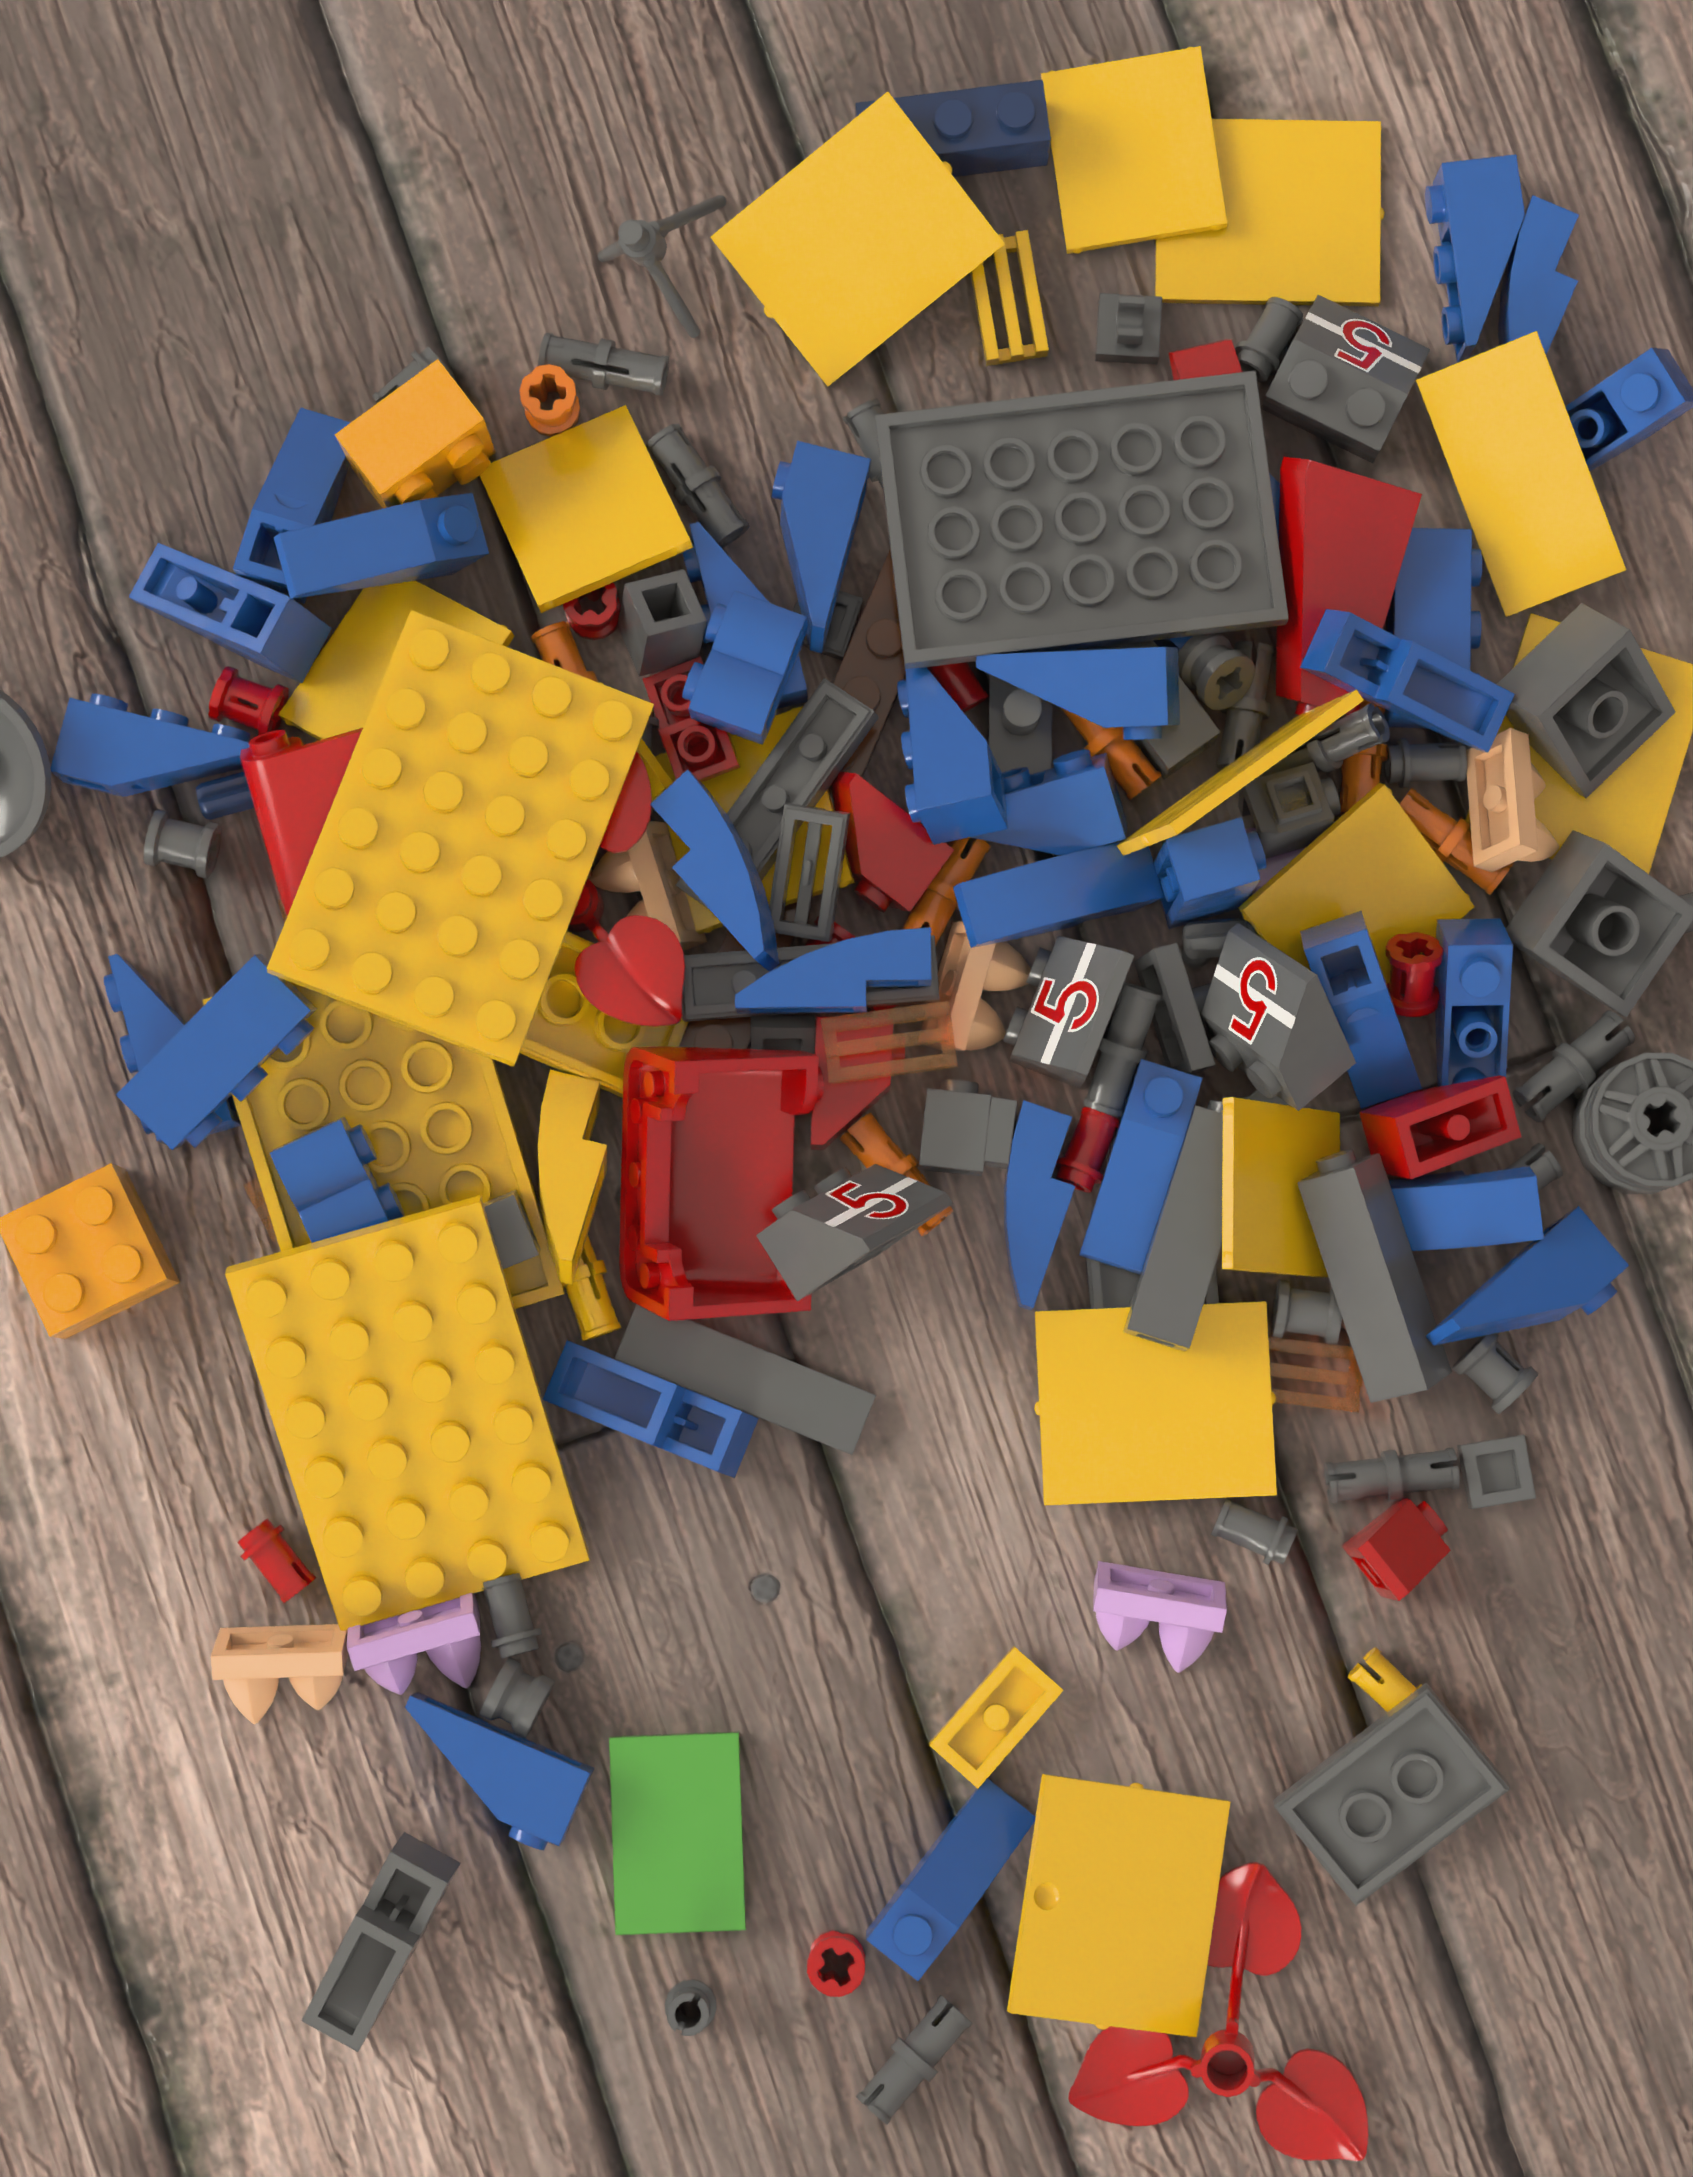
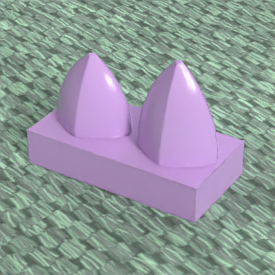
(1183, 1605)
(443, 1630)

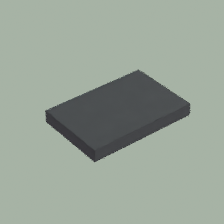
(1391, 1794)

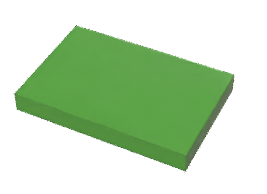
(677, 1833)

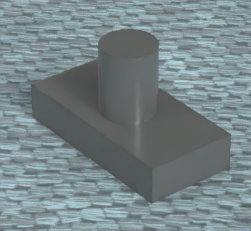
(1019, 727)
(1178, 1012)

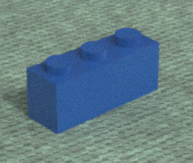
(1435, 598)
(1208, 871)
(218, 1055)

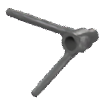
(647, 247)

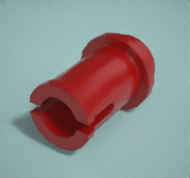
(960, 684)
(1087, 1150)
(276, 1560)

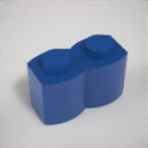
(746, 666)
(333, 1182)

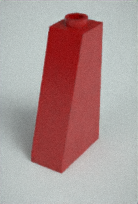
(1337, 552)

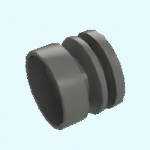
(1613, 1131)

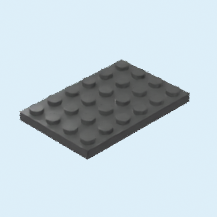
(1081, 519)

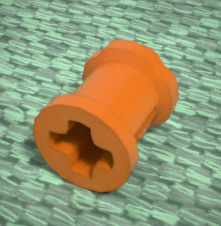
(535, 390)

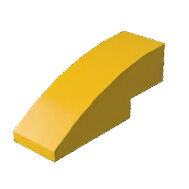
(569, 1167)

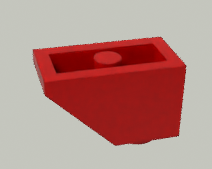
(885, 847)
(846, 1102)
(1440, 1125)
(1399, 1547)

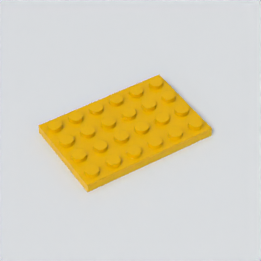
(460, 838)
(425, 1107)
(408, 1412)

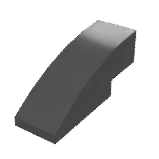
(380, 1941)

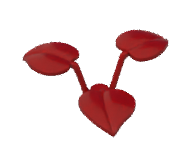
(640, 964)
(1306, 2111)

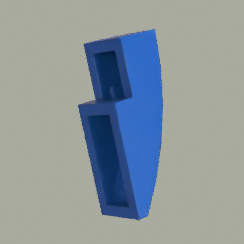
(1531, 290)
(1407, 679)
(719, 866)
(1056, 893)
(839, 974)
(1032, 1199)
(1469, 1209)
(650, 1409)

